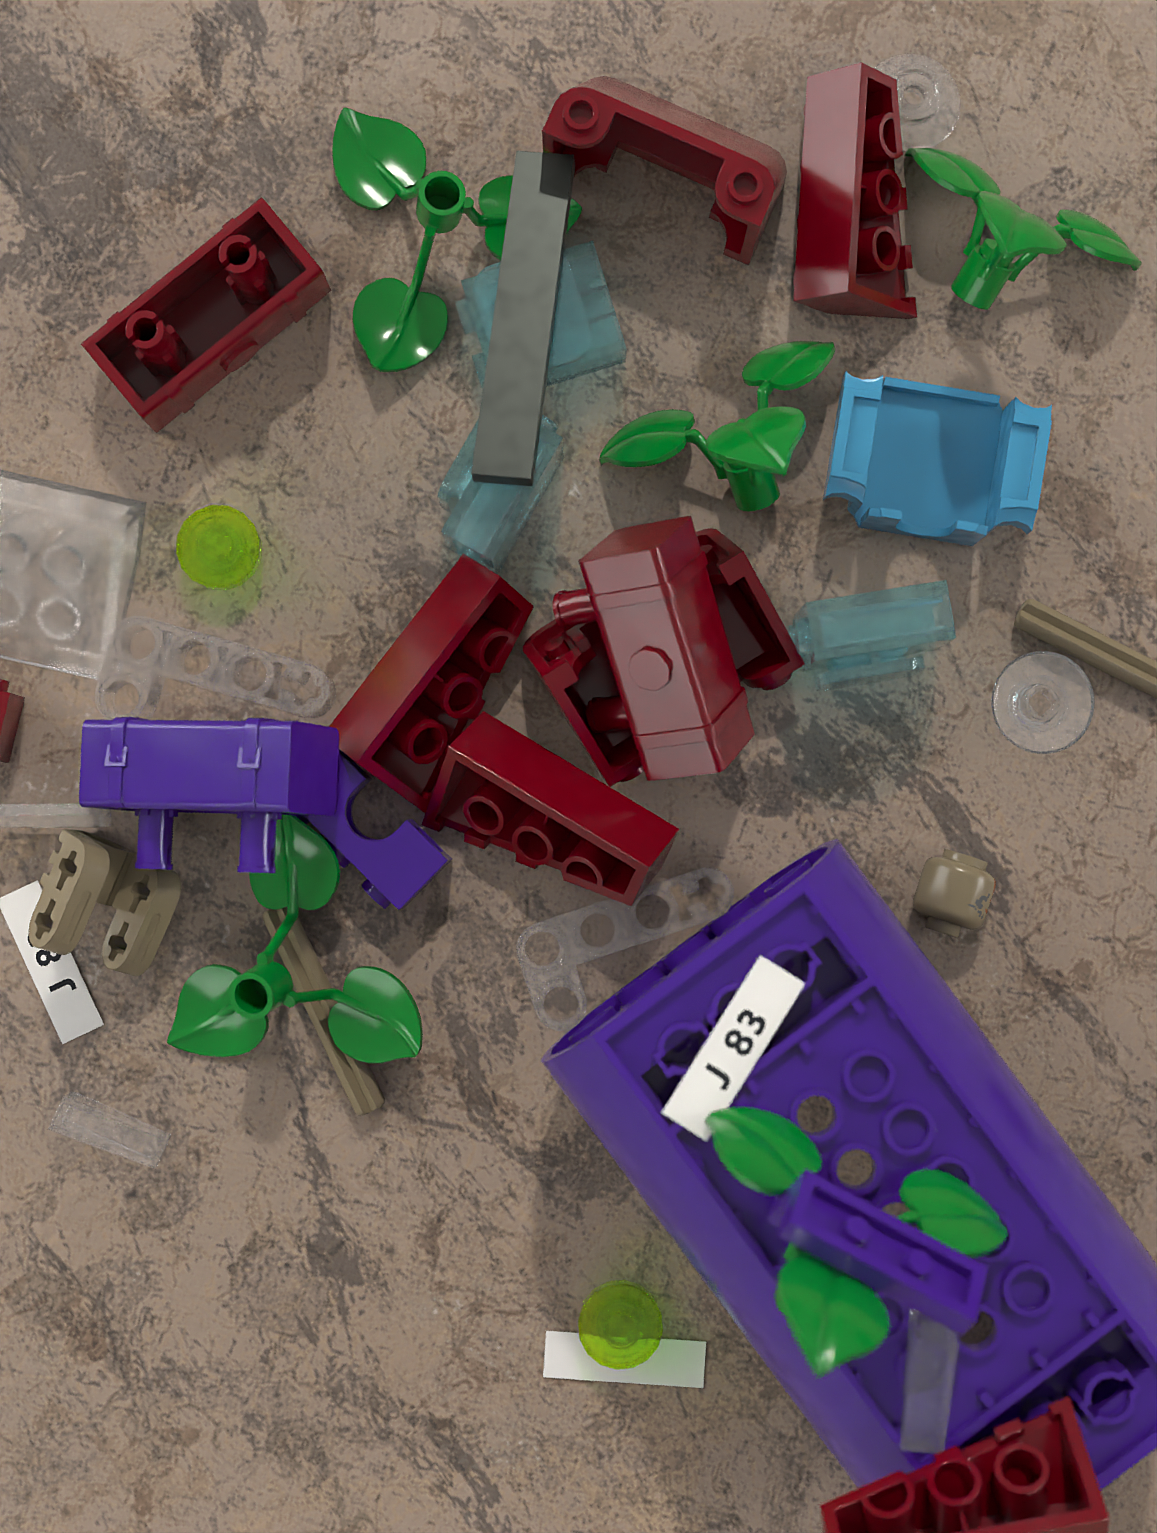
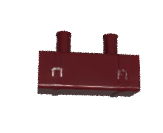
(208, 315)
(664, 649)

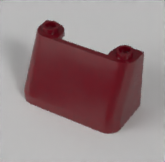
(613, 115)
(577, 666)

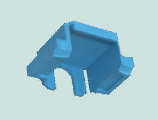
(936, 459)

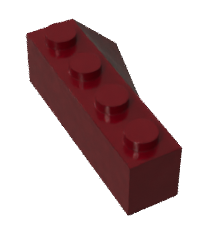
(852, 197)
(432, 680)
(547, 812)
(1015, 1482)

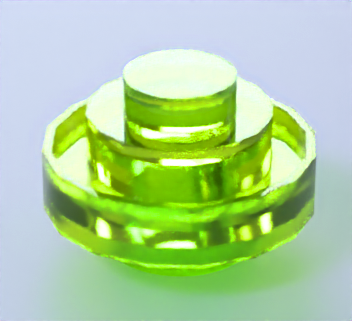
(219, 547)
(620, 1324)

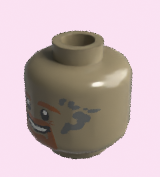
(954, 892)

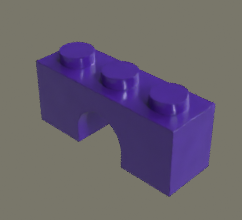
(394, 866)

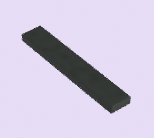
(523, 319)

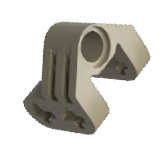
(104, 872)

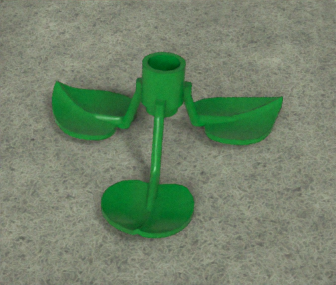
(372, 165)
(1012, 228)
(743, 450)
(227, 1010)
(825, 1307)

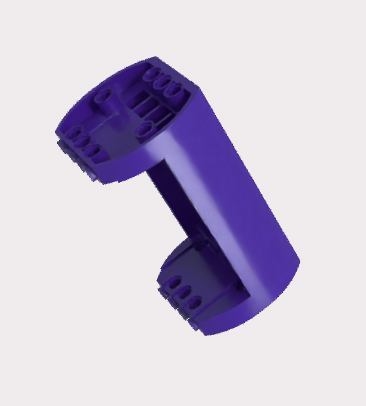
(917, 1093)

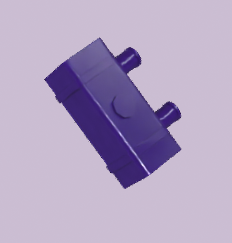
(209, 767)

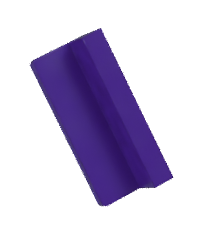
(880, 1251)

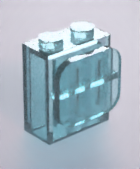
(585, 320)
(491, 516)
(868, 633)

